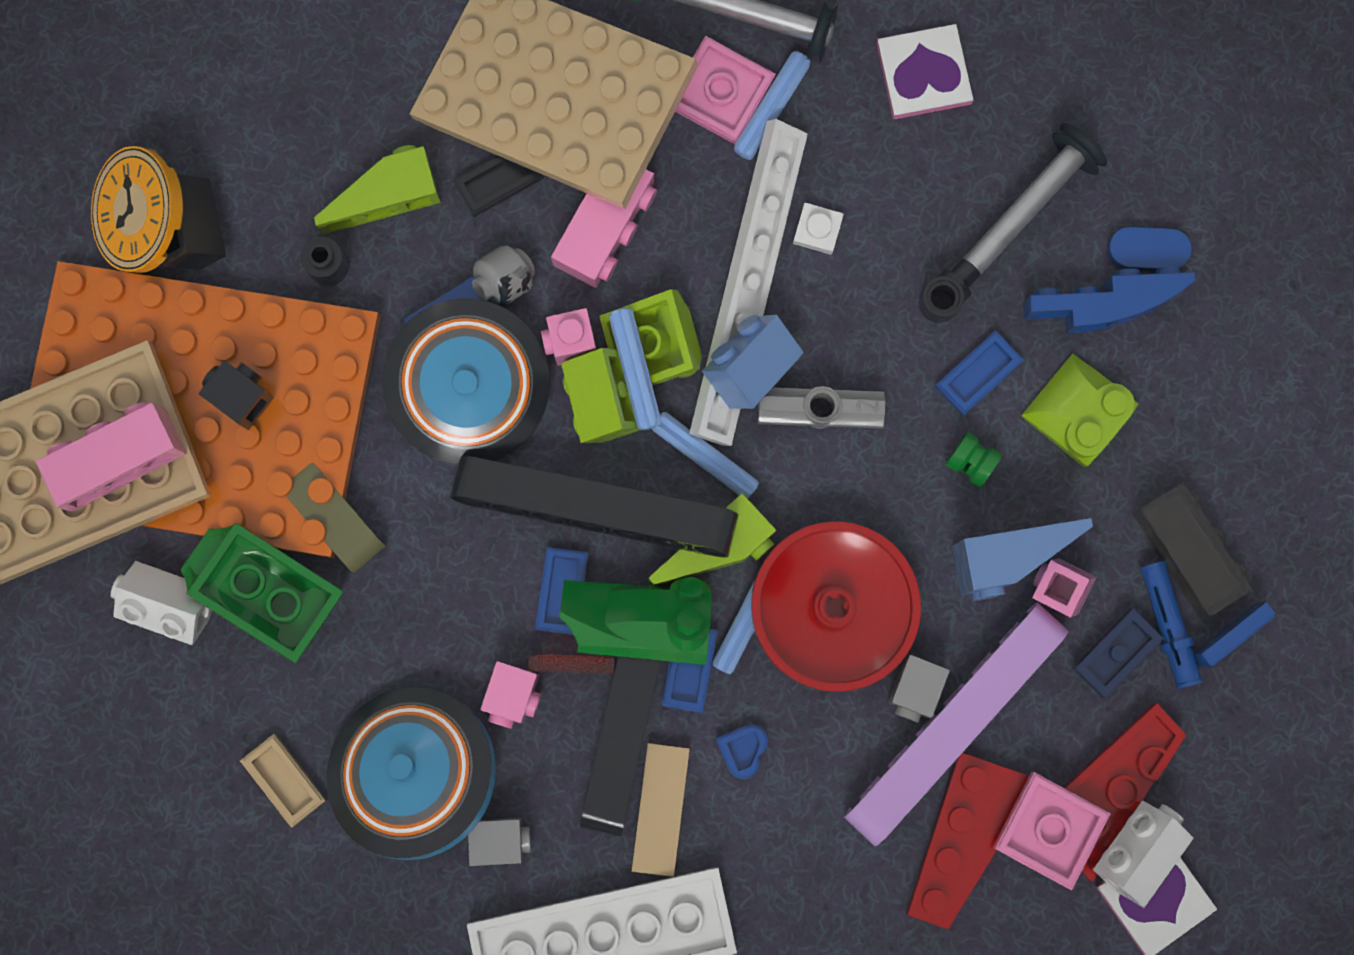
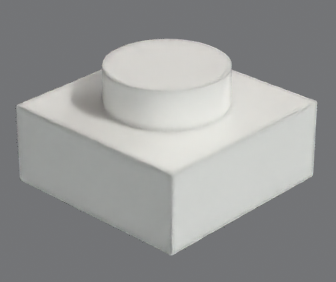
(818, 228)

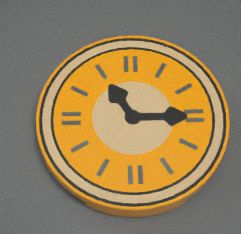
(136, 209)

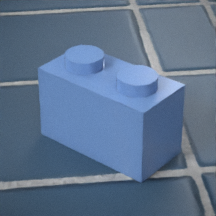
(752, 361)

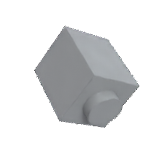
(917, 688)
(499, 842)

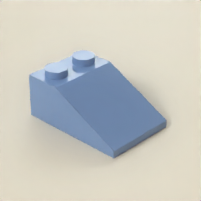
(1002, 559)

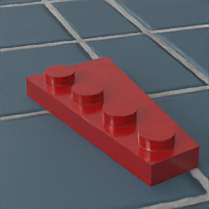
(1125, 772)
(963, 837)

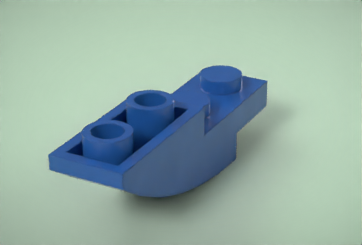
(1123, 299)

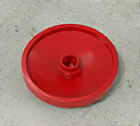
(835, 606)

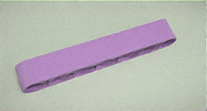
(957, 725)

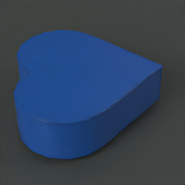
(742, 750)

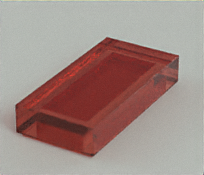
(571, 664)

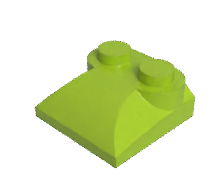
(665, 336)
(1080, 410)

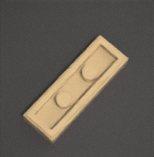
(660, 810)

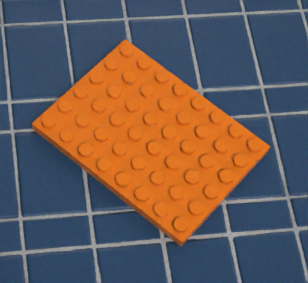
(305, 351)

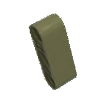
(346, 531)

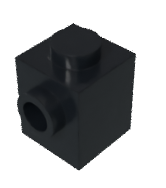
(236, 393)

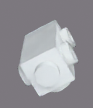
(158, 603)
(1144, 852)

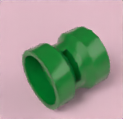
(973, 459)

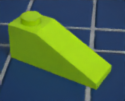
(387, 189)
(750, 539)

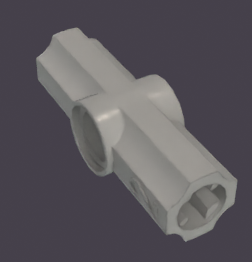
(848, 407)

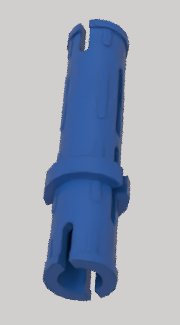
(1171, 625)

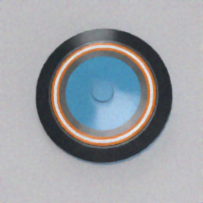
(466, 381)
(411, 773)

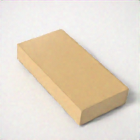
(283, 780)

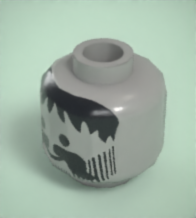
(503, 275)

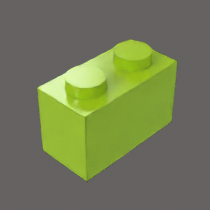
(598, 396)

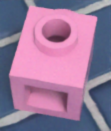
(568, 335)
(1063, 586)
(511, 695)

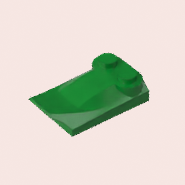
(259, 589)
(640, 619)

